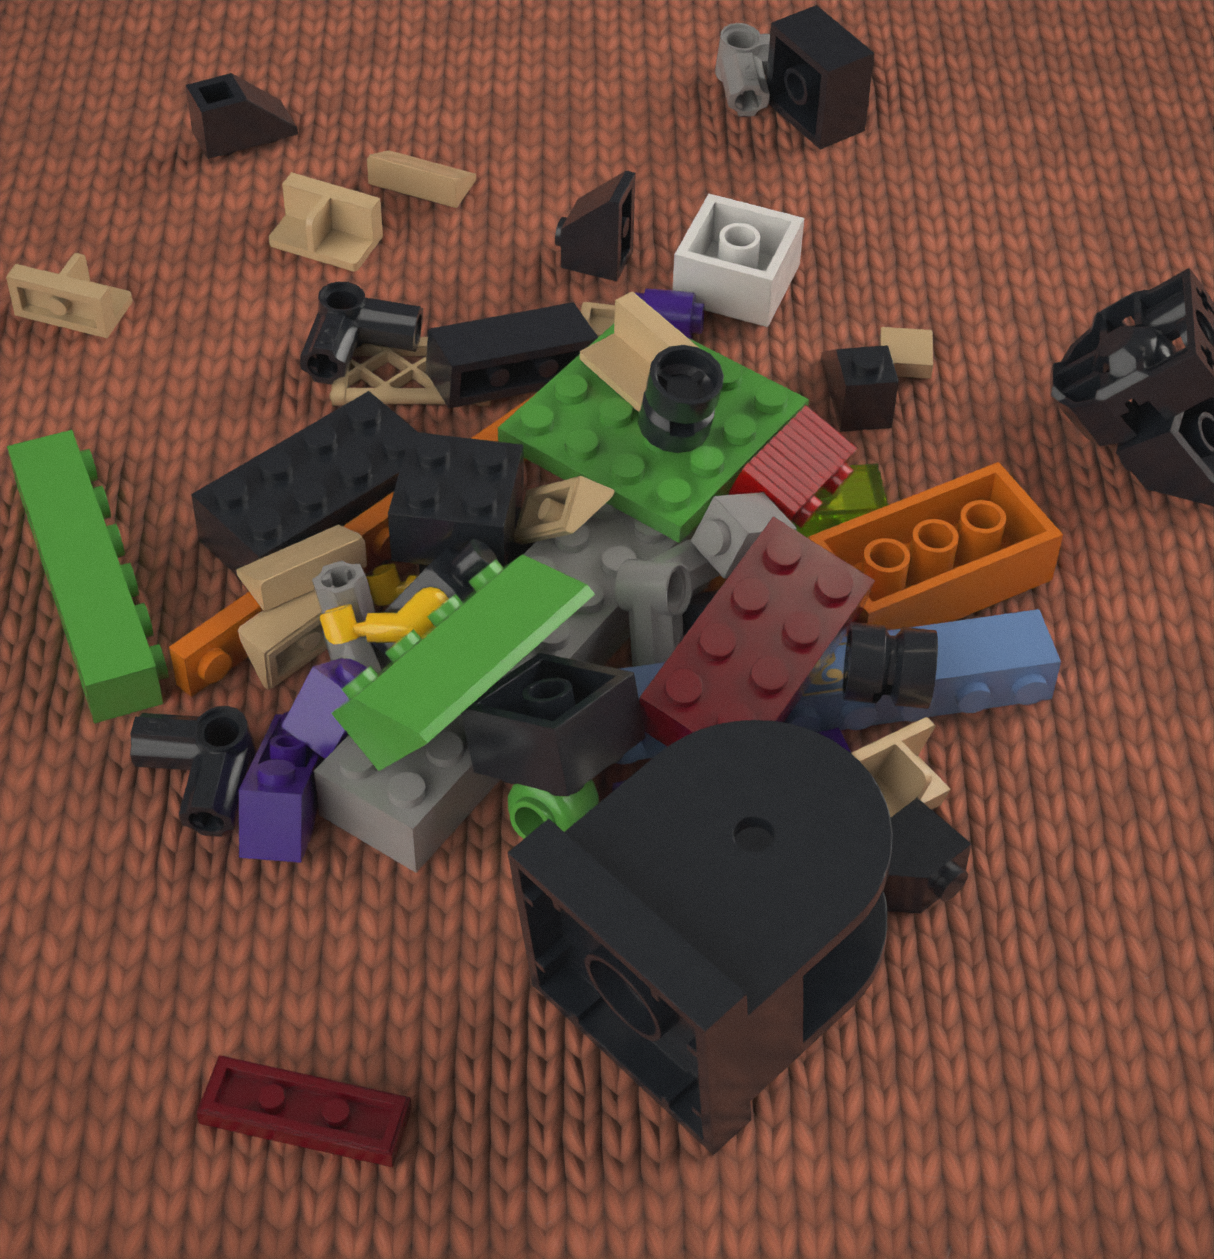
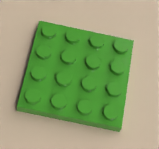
(592, 432)

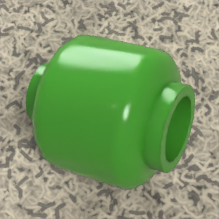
(533, 806)

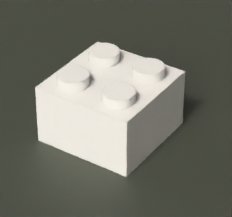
(739, 258)

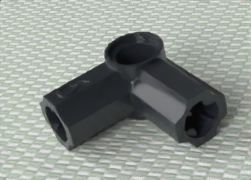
(348, 321)
(213, 748)

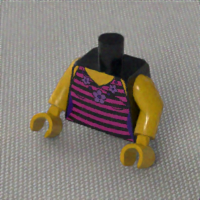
(410, 599)

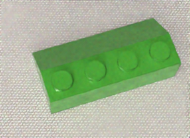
(456, 658)

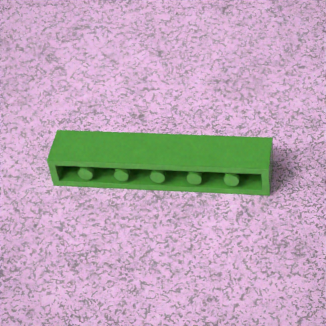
(86, 578)

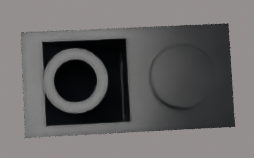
(235, 115)

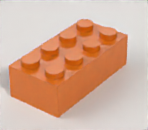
(948, 549)

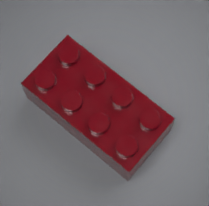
(757, 638)

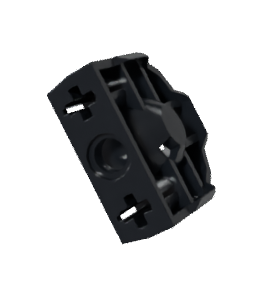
(1139, 360)

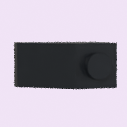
(600, 229)
(861, 386)
(925, 860)

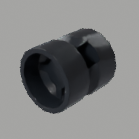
(680, 398)
(890, 665)

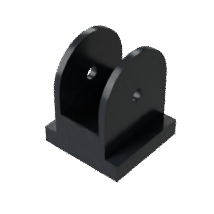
(712, 913)

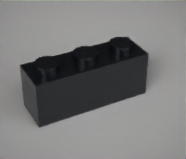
(504, 353)

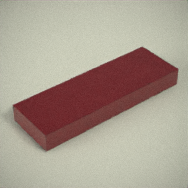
(305, 1111)

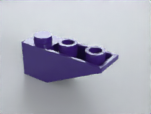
(278, 798)

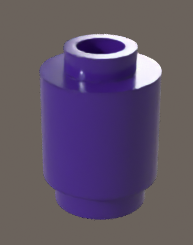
(677, 308)

